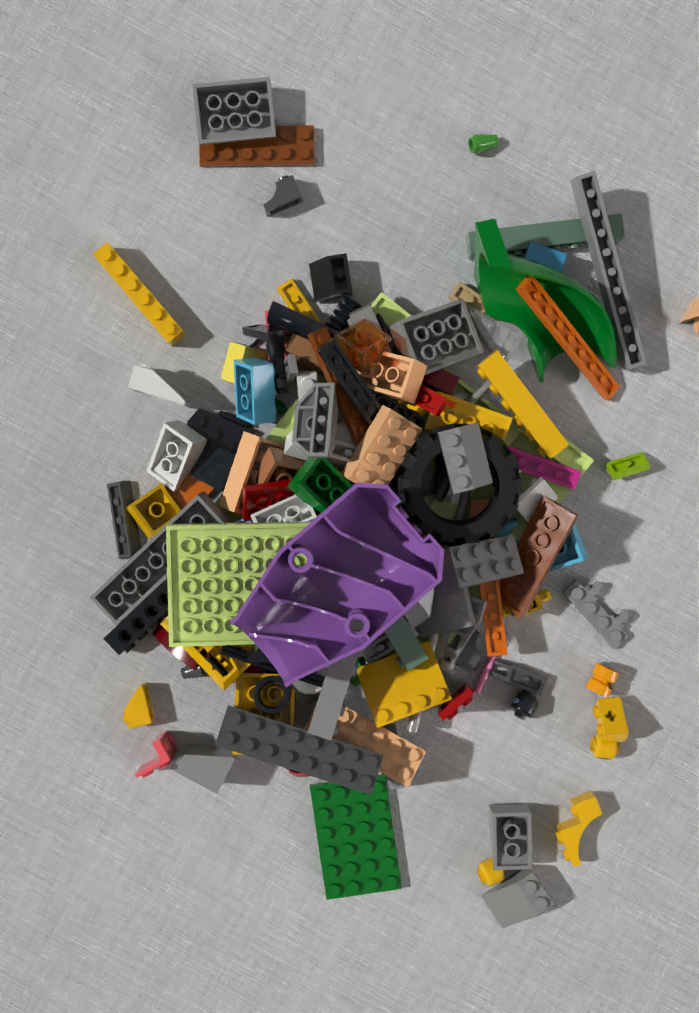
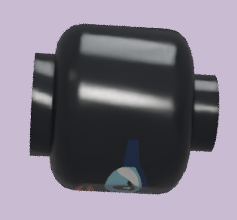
(524, 704)

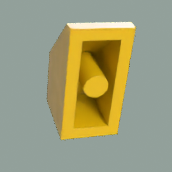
(139, 709)

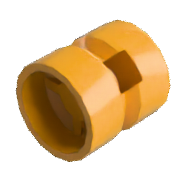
(602, 680)

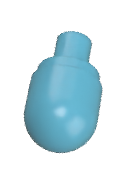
(507, 528)

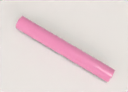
(484, 674)

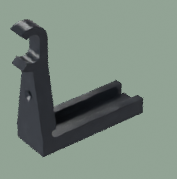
(275, 347)

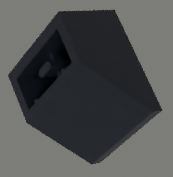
(331, 278)

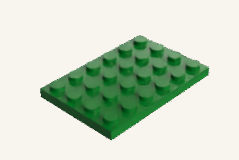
(355, 839)

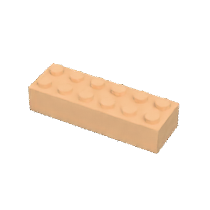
(399, 756)

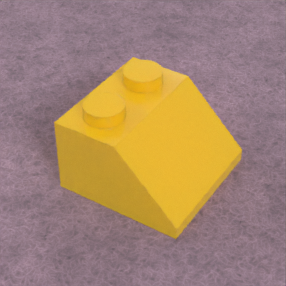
(153, 510)

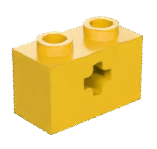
(610, 719)

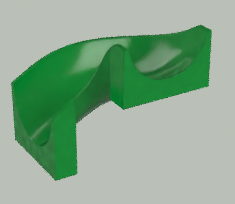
(499, 276)

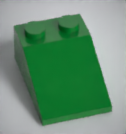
(319, 483)

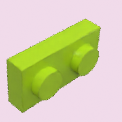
(627, 466)

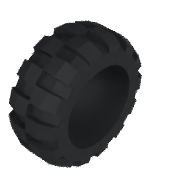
(468, 531)

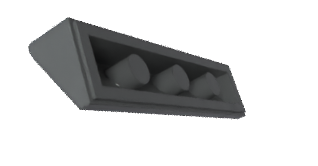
(124, 524)

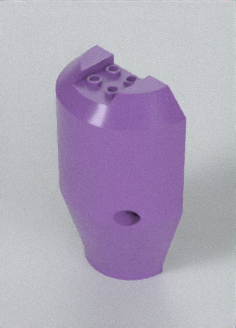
(358, 566)

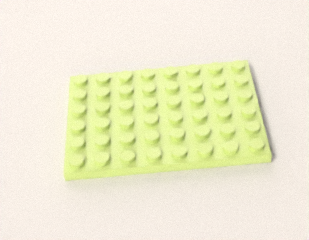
(214, 573)

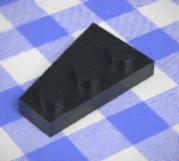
(218, 430)

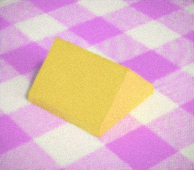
(239, 351)

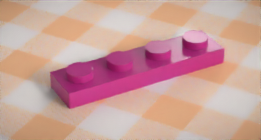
(546, 468)

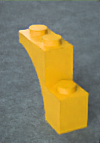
(584, 810)

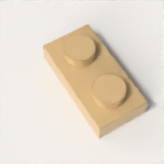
(470, 297)

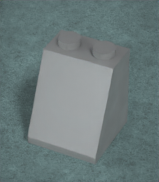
(205, 765)

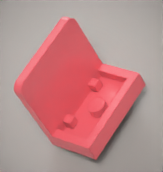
(166, 749)

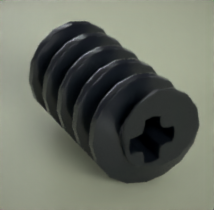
(341, 316)

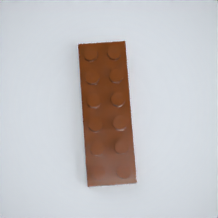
(290, 148)
(537, 553)

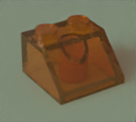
(363, 344)

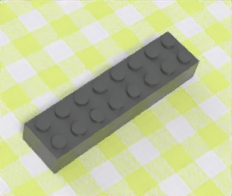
(299, 750)

